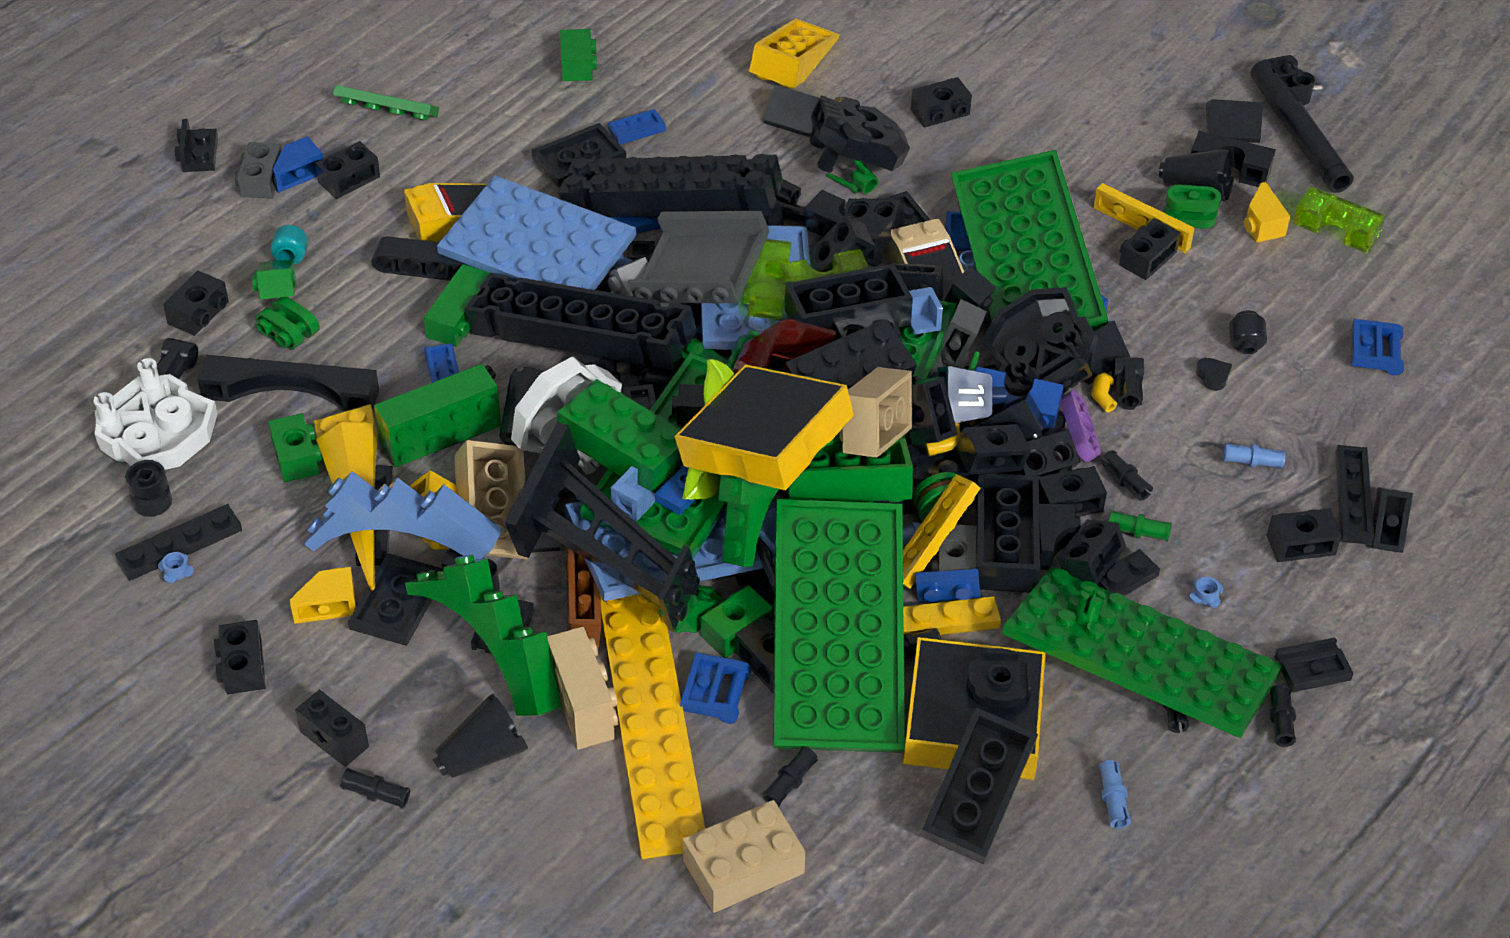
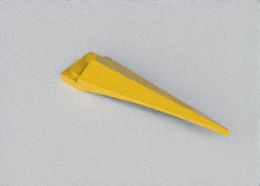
(350, 445)

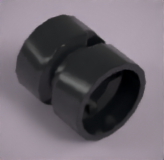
(148, 488)

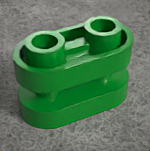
(1193, 205)
(287, 323)

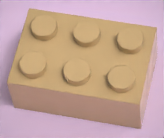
(880, 412)
(582, 688)
(743, 856)

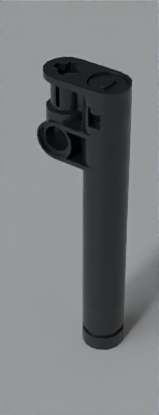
(1287, 92)

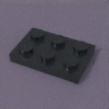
(588, 143)
(388, 609)

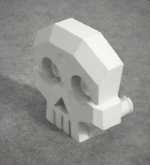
(551, 391)
(153, 419)

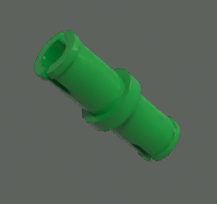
(1142, 526)

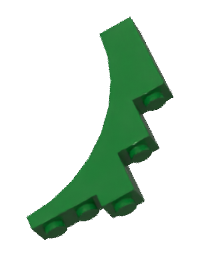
(745, 515)
(497, 619)

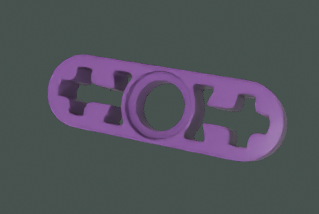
(1080, 426)

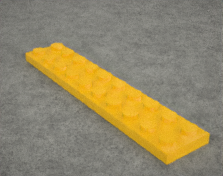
(651, 725)

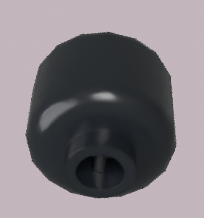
(1247, 332)

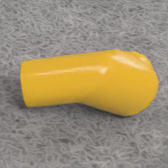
(1100, 392)
(945, 445)

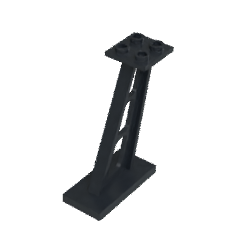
(535, 514)

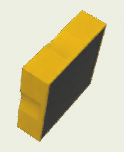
(765, 426)
(944, 705)

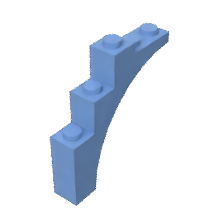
(437, 516)

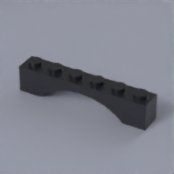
(234, 377)

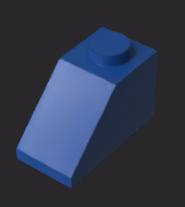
(296, 164)

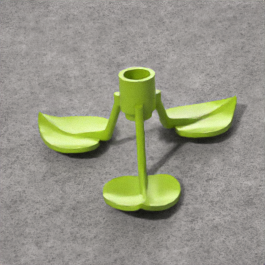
(700, 483)

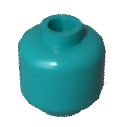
(289, 243)

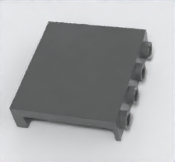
(703, 257)

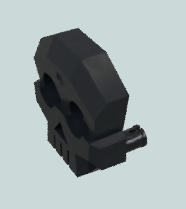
(857, 134)
(1049, 356)

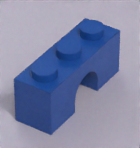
(1044, 393)

